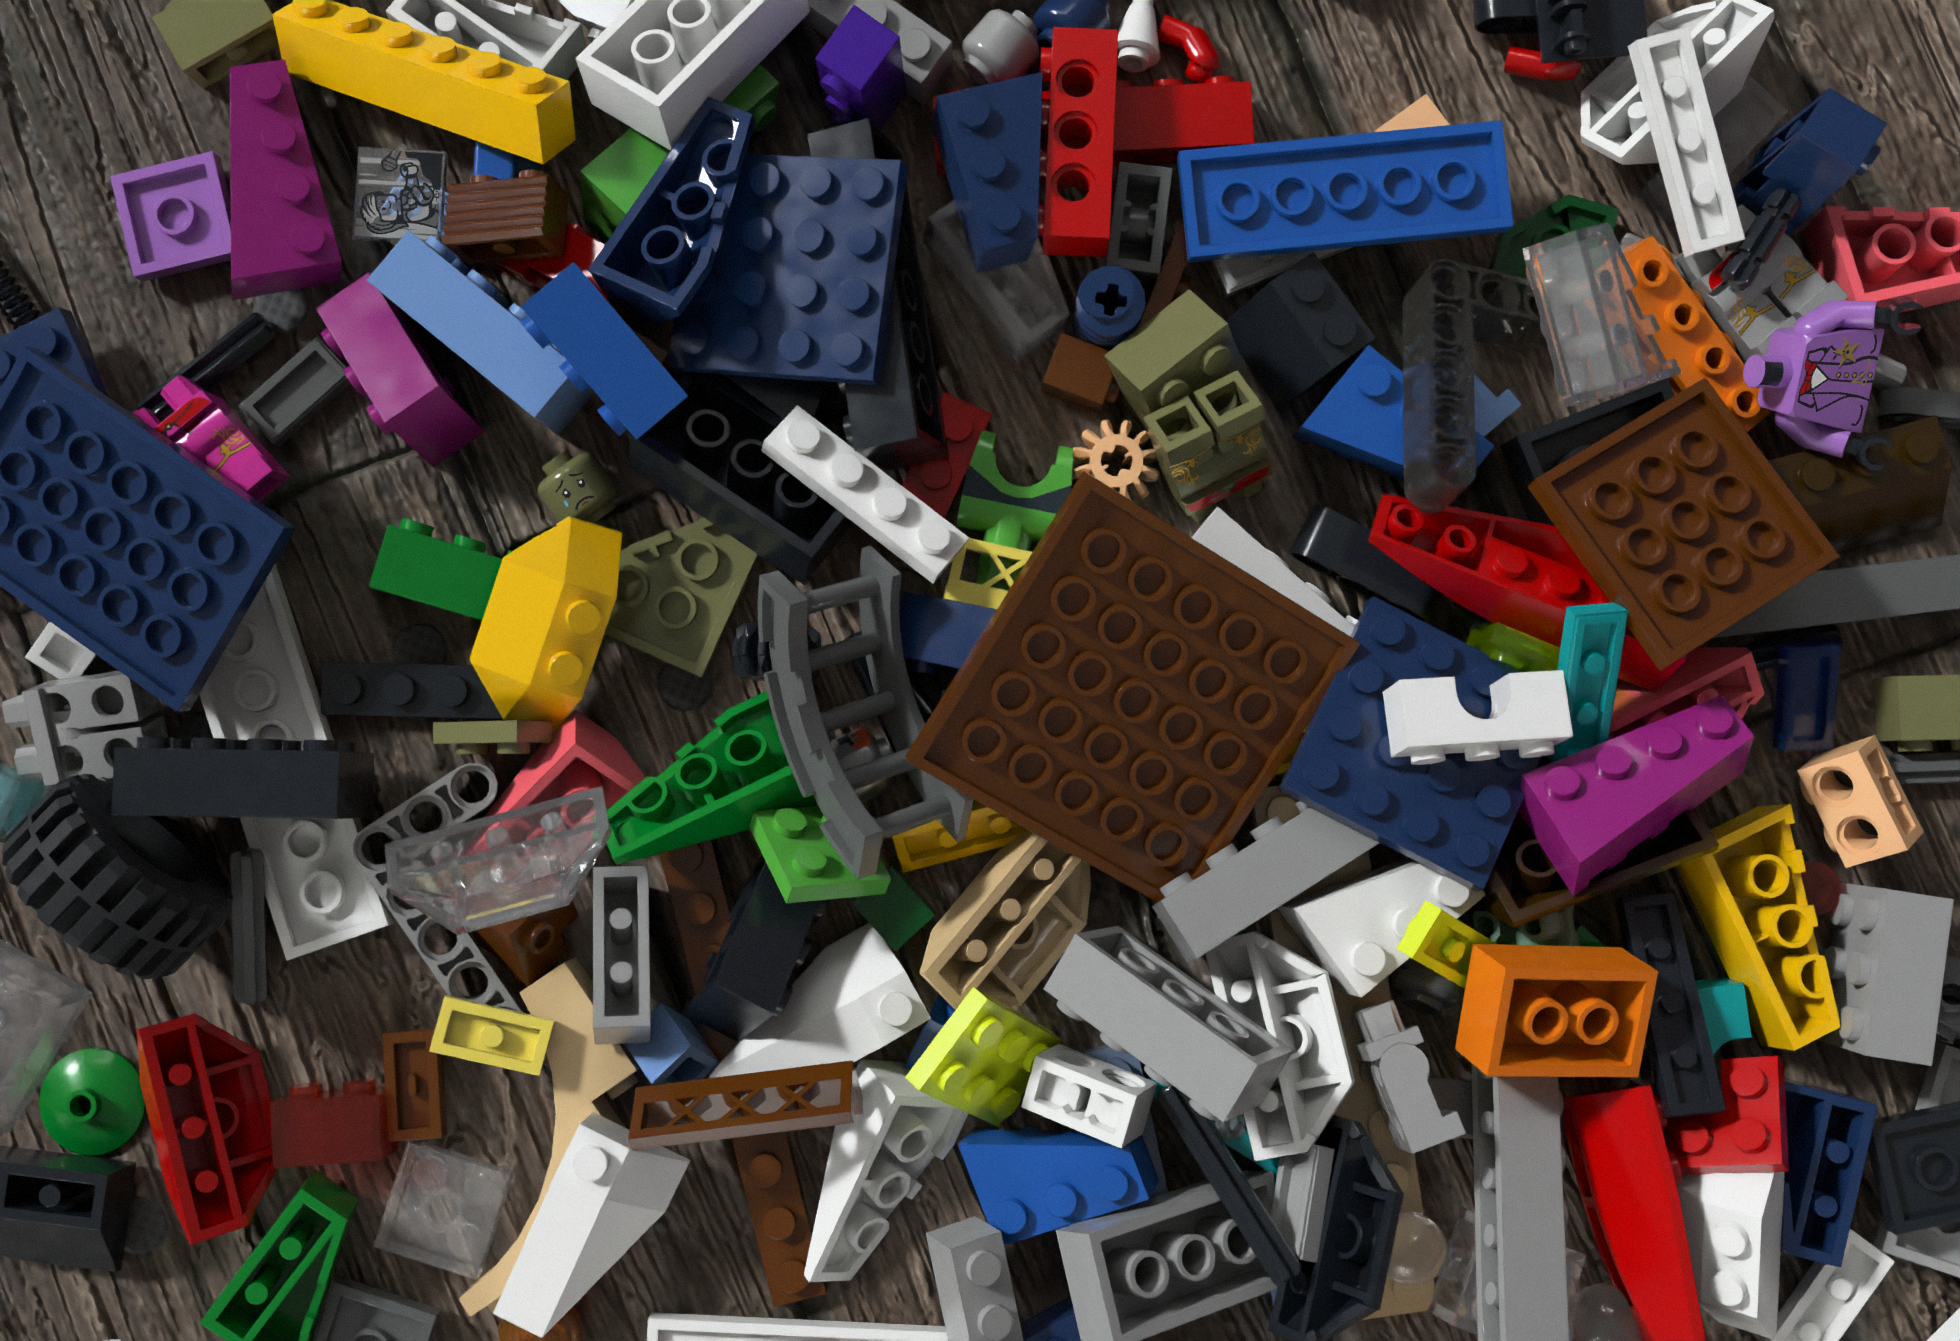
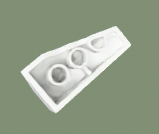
(838, 1011)
(875, 1167)

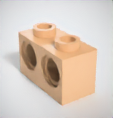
(1874, 798)

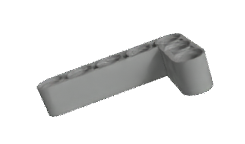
(413, 922)

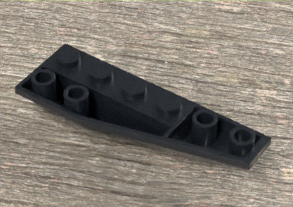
(64, 1208)

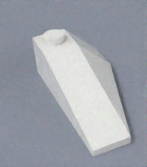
(587, 1222)

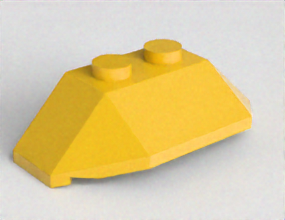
(548, 620)

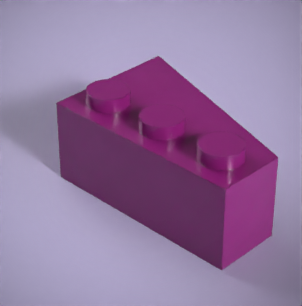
(395, 372)

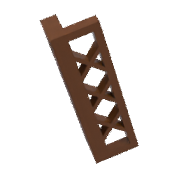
(745, 1105)

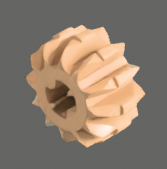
(1119, 444)

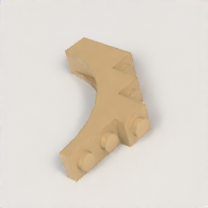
(579, 1079)

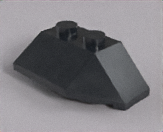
(1353, 1246)

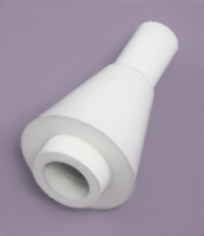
(1138, 37)

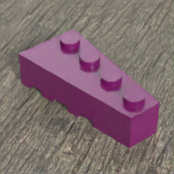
(1629, 788)

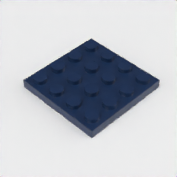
(799, 273)
(1436, 813)

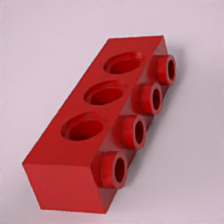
(1088, 60)

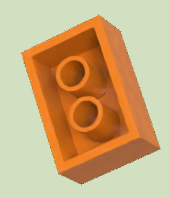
(1555, 1011)

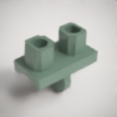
(1549, 930)

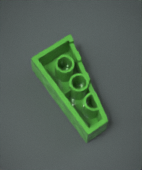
(624, 168)

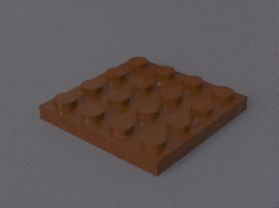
(1682, 522)

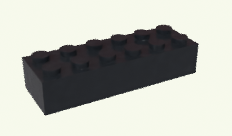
(902, 416)

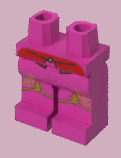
(216, 437)

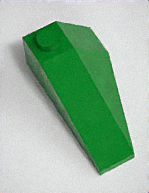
(708, 787)

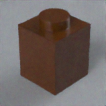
(1080, 375)

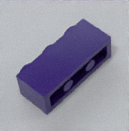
(861, 71)

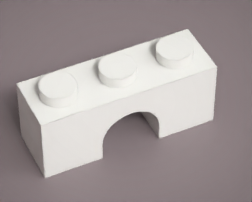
(1429, 721)

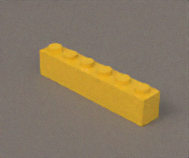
(427, 77)

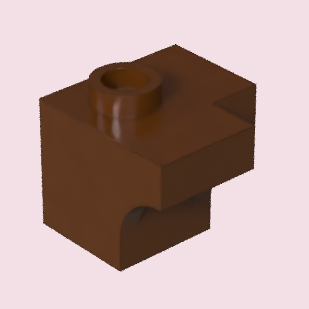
(528, 943)

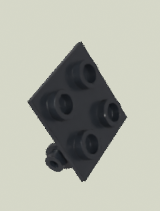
(1588, 28)

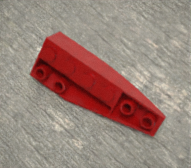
(1503, 572)
(1635, 1206)

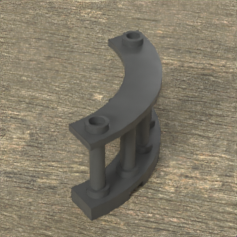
(804, 729)

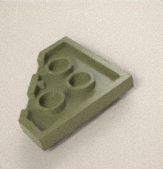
(680, 593)

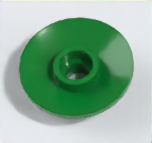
(115, 1099)

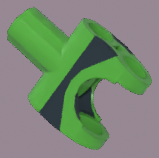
(1010, 512)

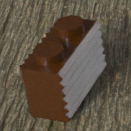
(506, 218)

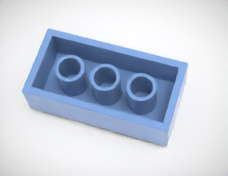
(474, 323)

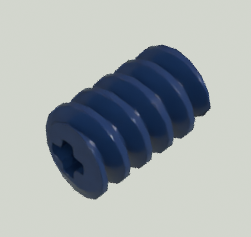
(1112, 290)

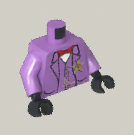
(1824, 374)

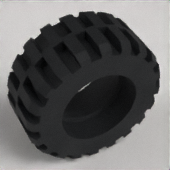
(116, 884)

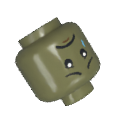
(577, 487)

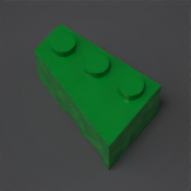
(435, 571)
(289, 1271)

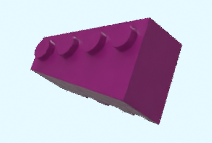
(277, 203)

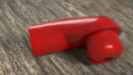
(1195, 43)
(1528, 64)

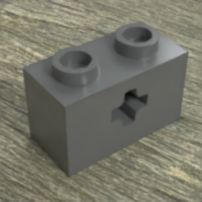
(1139, 220)

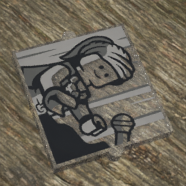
(399, 193)

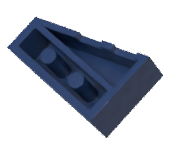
(1812, 155)
(993, 165)
(939, 632)
(1826, 1163)

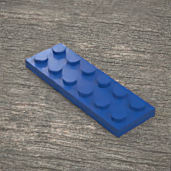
(1345, 191)

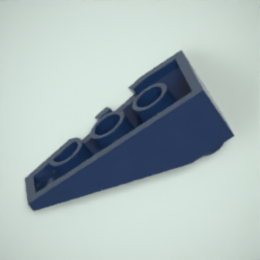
(677, 221)

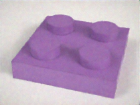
(175, 215)

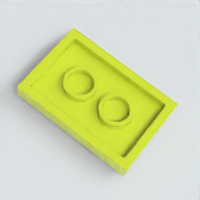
(982, 1058)

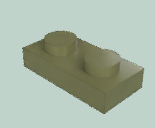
(509, 735)

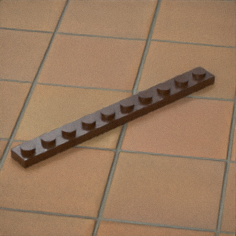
(763, 1160)

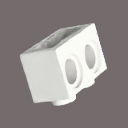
(1089, 1095)

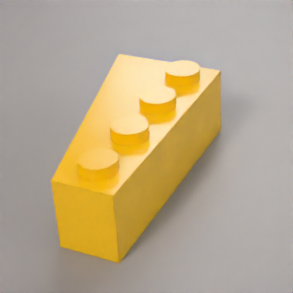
(1763, 926)

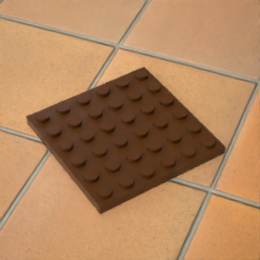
(1130, 693)

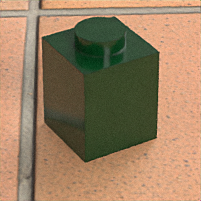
(898, 911)

